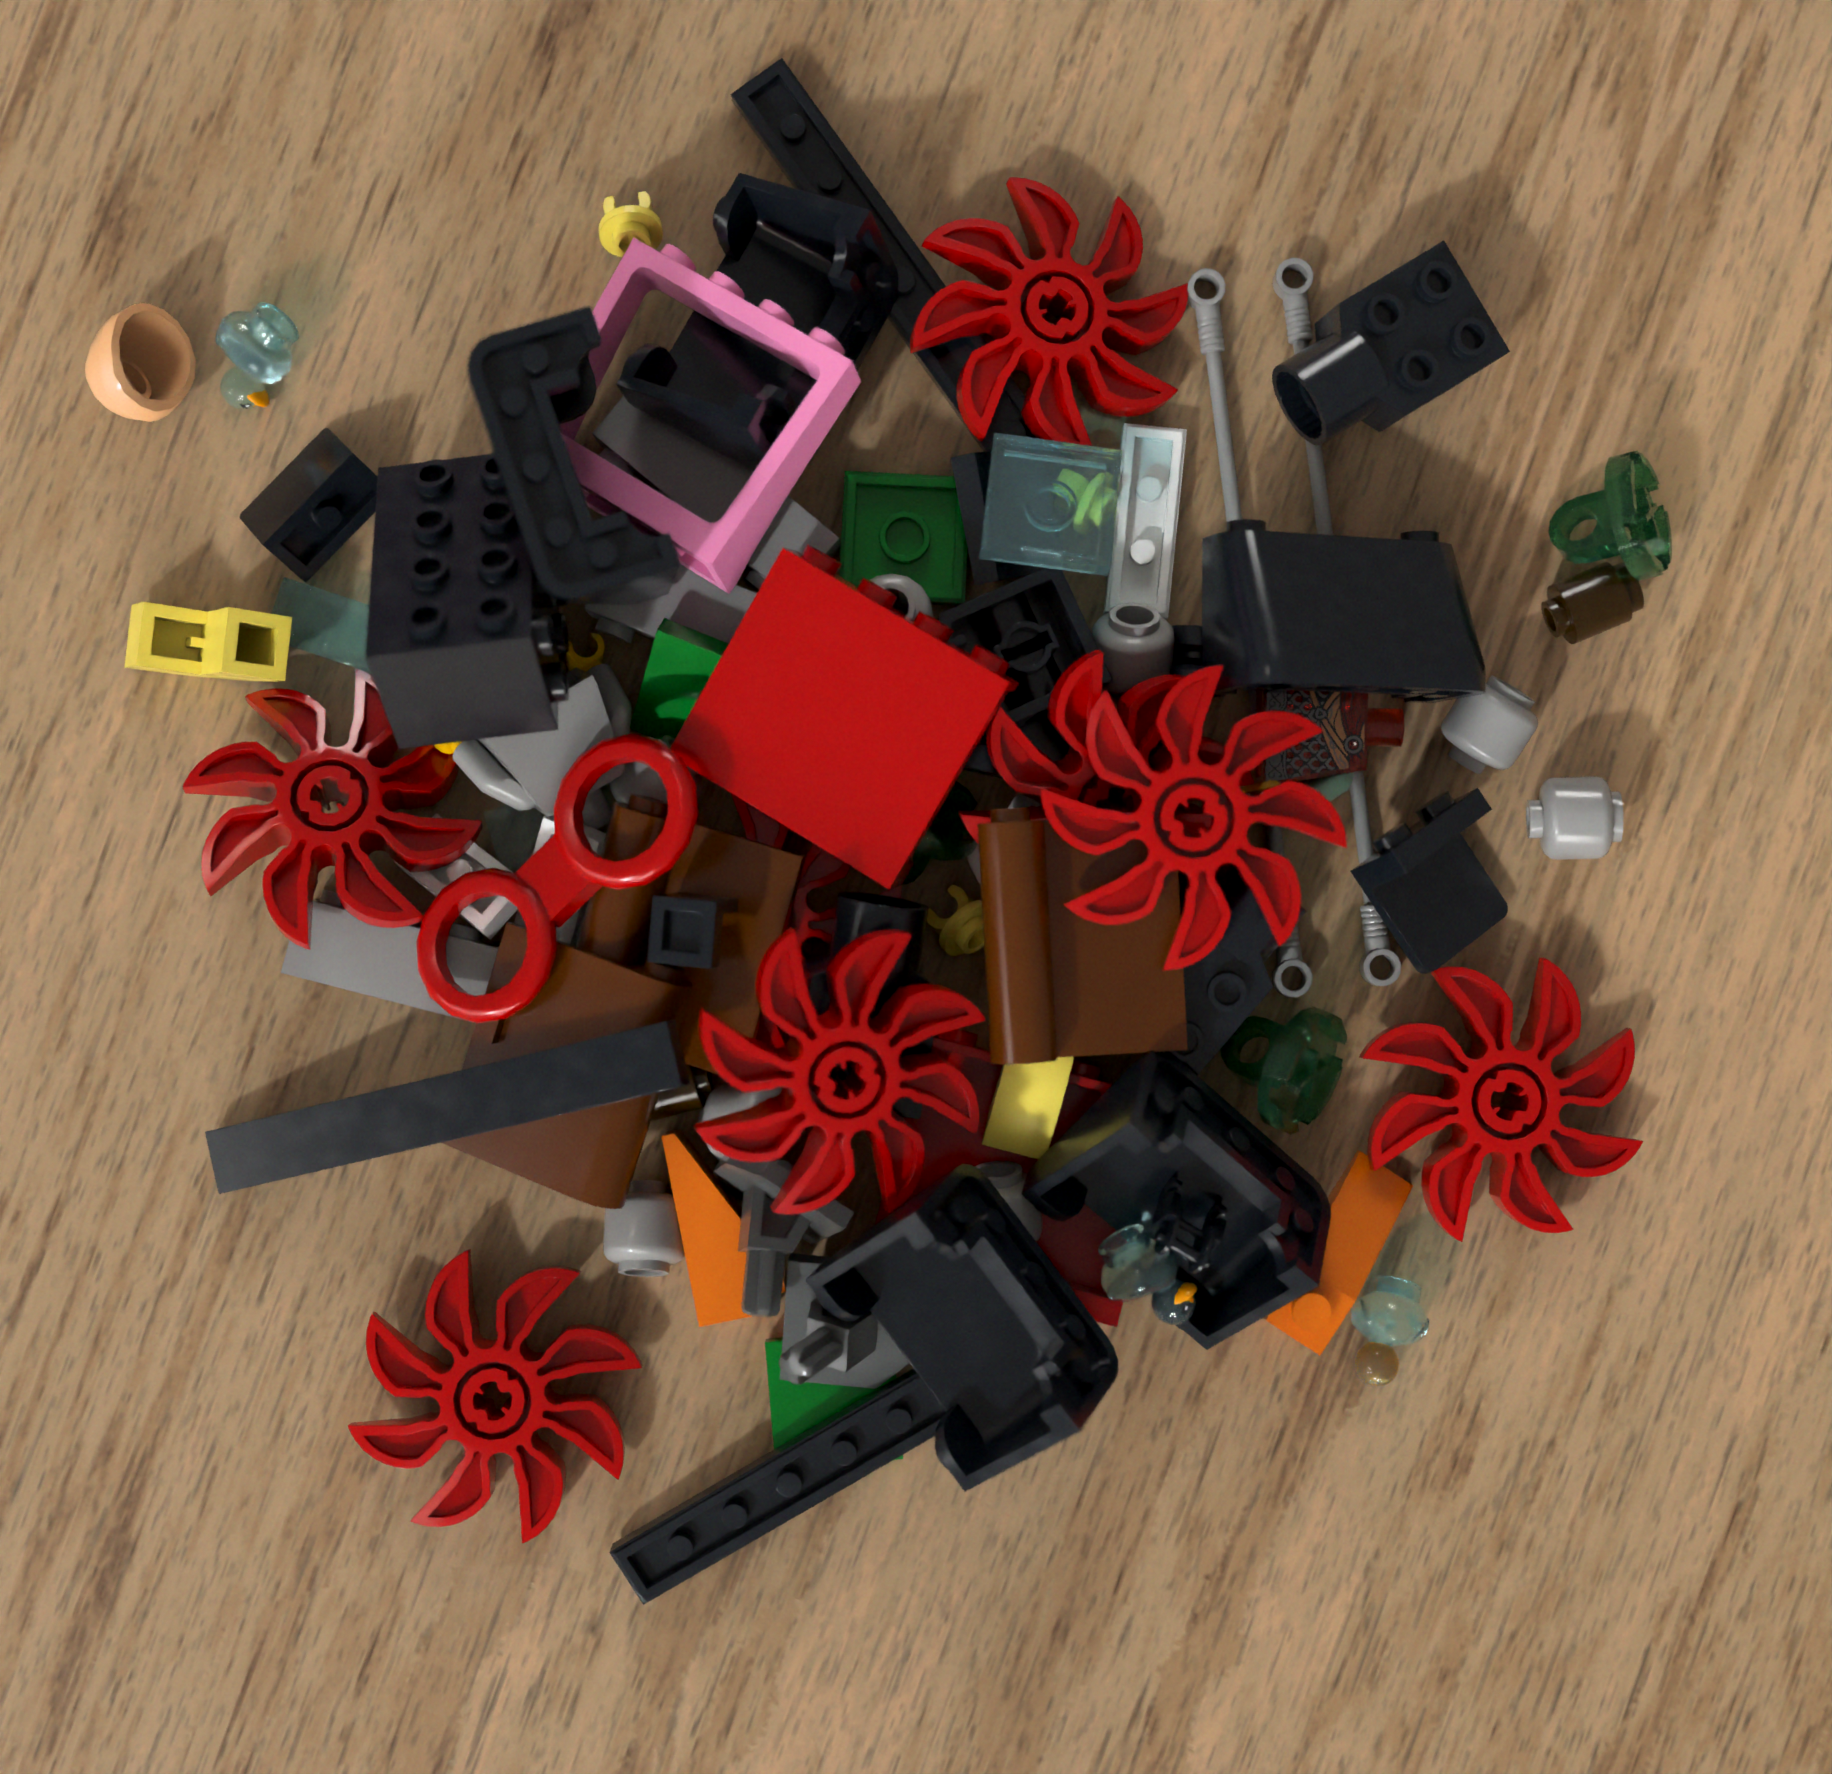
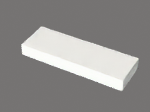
(1146, 517)

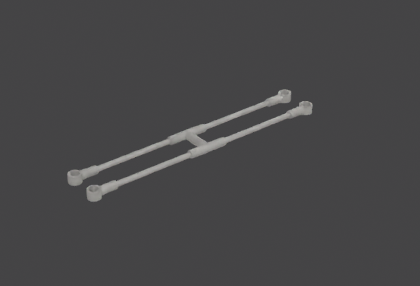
(1299, 335)

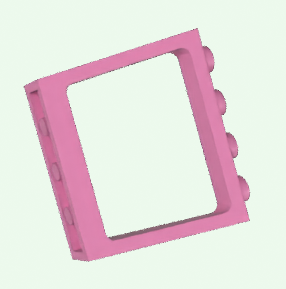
(723, 547)

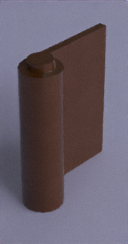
(713, 865)
(1065, 980)
(586, 997)

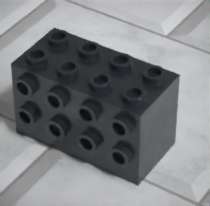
(455, 610)

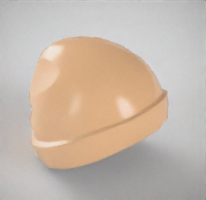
(141, 363)

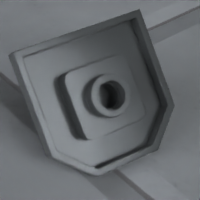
(771, 1235)
(826, 1348)

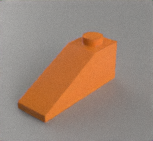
(1361, 1219)
(709, 1232)

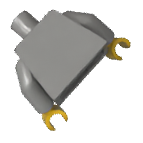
(530, 766)

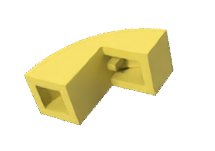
(208, 644)
(1027, 1106)

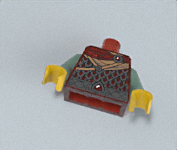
(1338, 752)

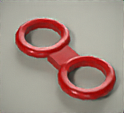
(557, 878)

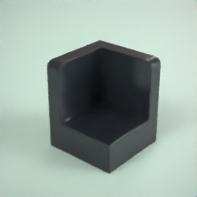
(688, 928)

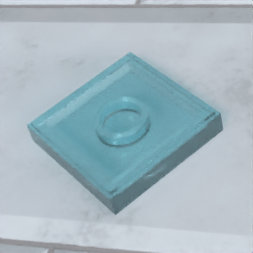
(1050, 504)

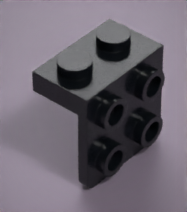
(1432, 883)

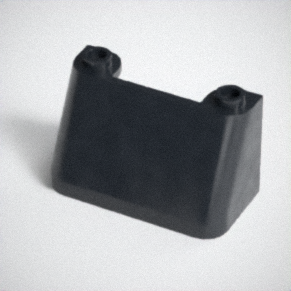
(811, 259)
(523, 390)
(1337, 614)
(1170, 1125)
(977, 1322)

